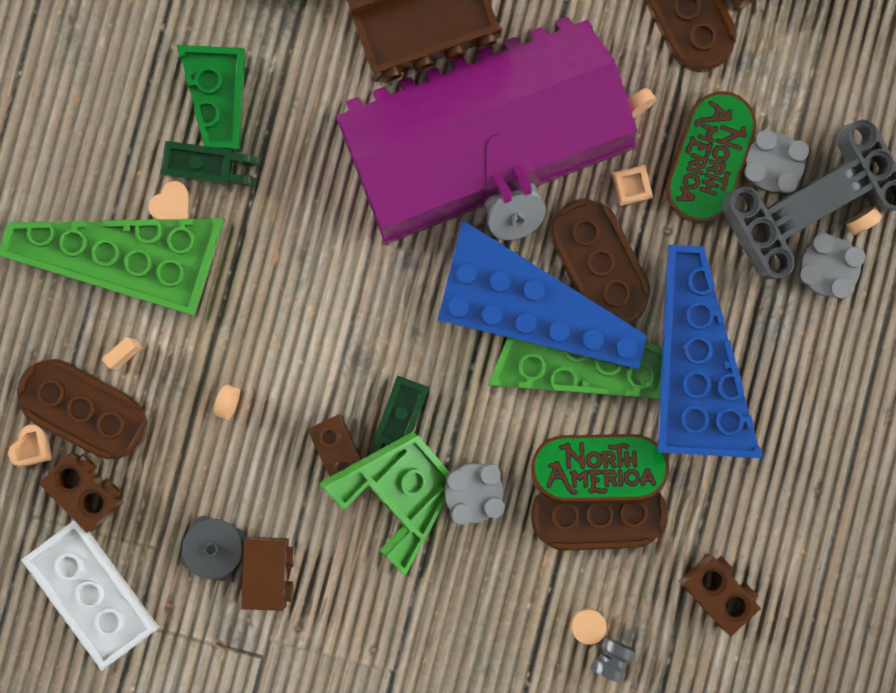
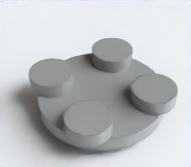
(775, 162)
(516, 217)
(831, 266)
(474, 493)

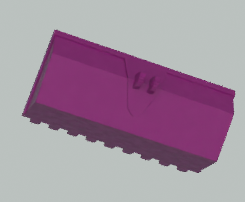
(488, 128)

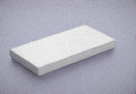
(90, 594)

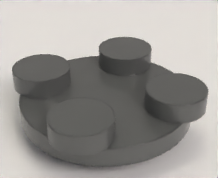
(212, 548)

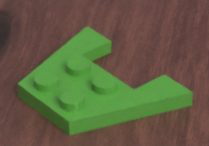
(407, 482)

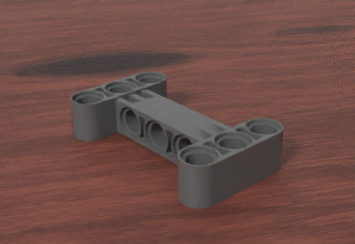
(813, 199)

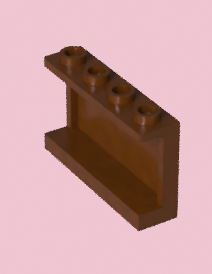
(417, 32)

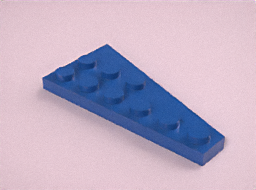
(514, 299)
(700, 381)

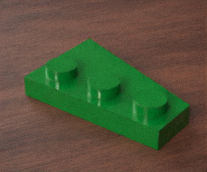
(217, 92)

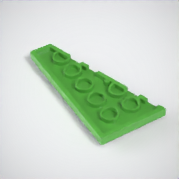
(138, 258)
(555, 370)

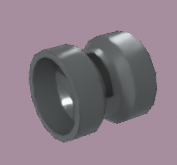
(613, 660)

